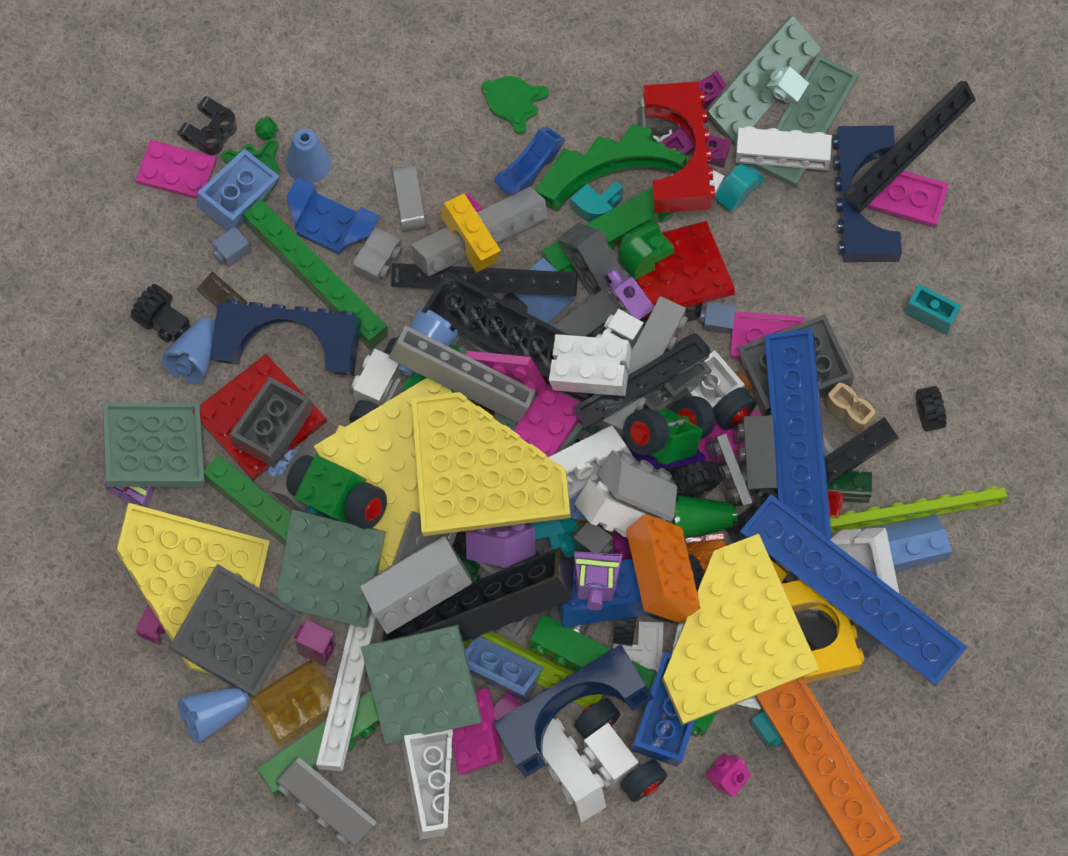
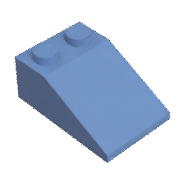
(236, 190)

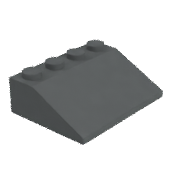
(830, 360)

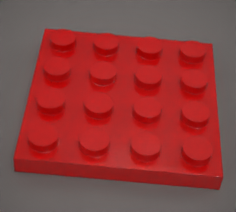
(691, 273)
(227, 406)

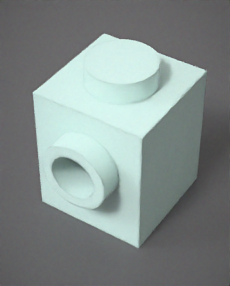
(787, 84)

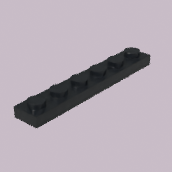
(643, 382)

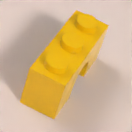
(462, 218)

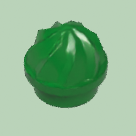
(266, 128)

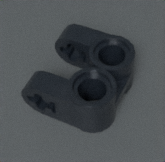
(214, 130)

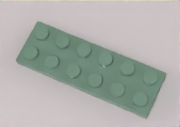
(747, 93)
(815, 110)

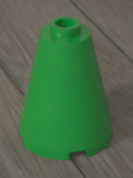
(703, 515)

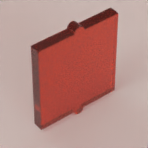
(704, 538)

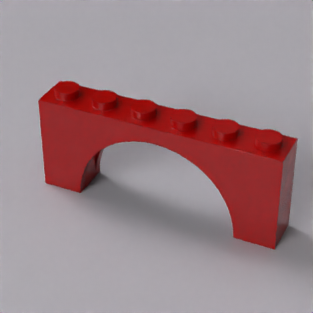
(691, 185)

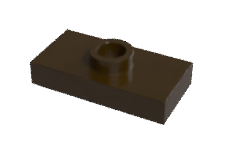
(216, 291)

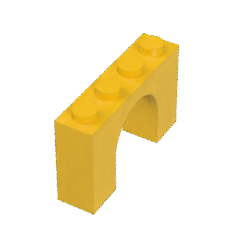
(842, 655)

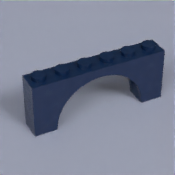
(861, 238)
(240, 323)
(526, 726)

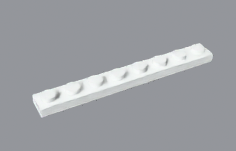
(345, 698)

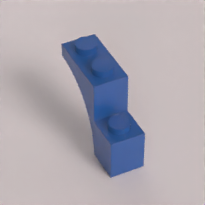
(527, 166)

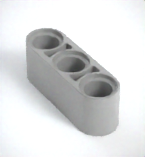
(409, 198)

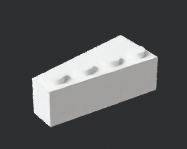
(587, 456)
(602, 507)
(572, 771)
(428, 774)

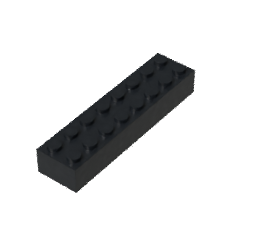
(495, 324)
(499, 598)

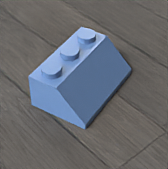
(918, 542)
(502, 668)

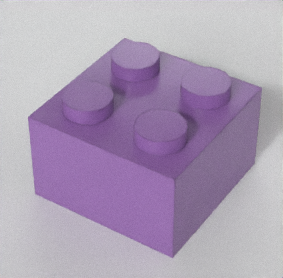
(501, 545)

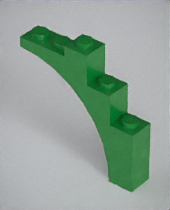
(605, 156)

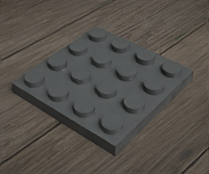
(235, 631)

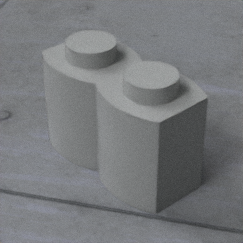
(377, 255)

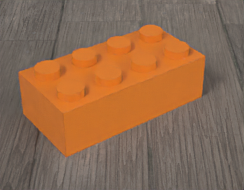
(663, 568)

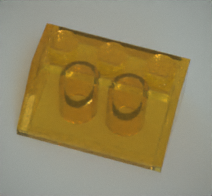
(294, 702)

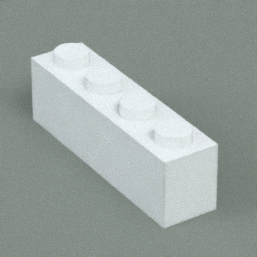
(783, 148)

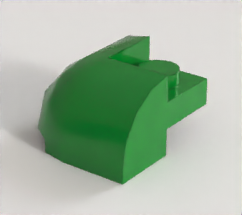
(643, 248)

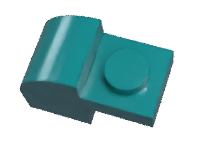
(738, 186)
(591, 205)
(559, 534)

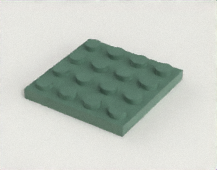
(152, 445)
(327, 565)
(421, 683)

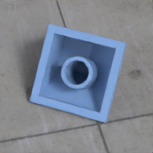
(545, 306)

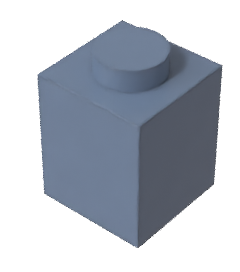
(230, 247)
(718, 317)

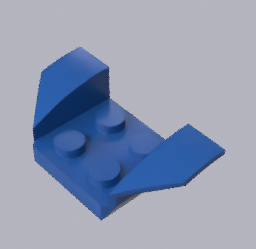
(326, 220)

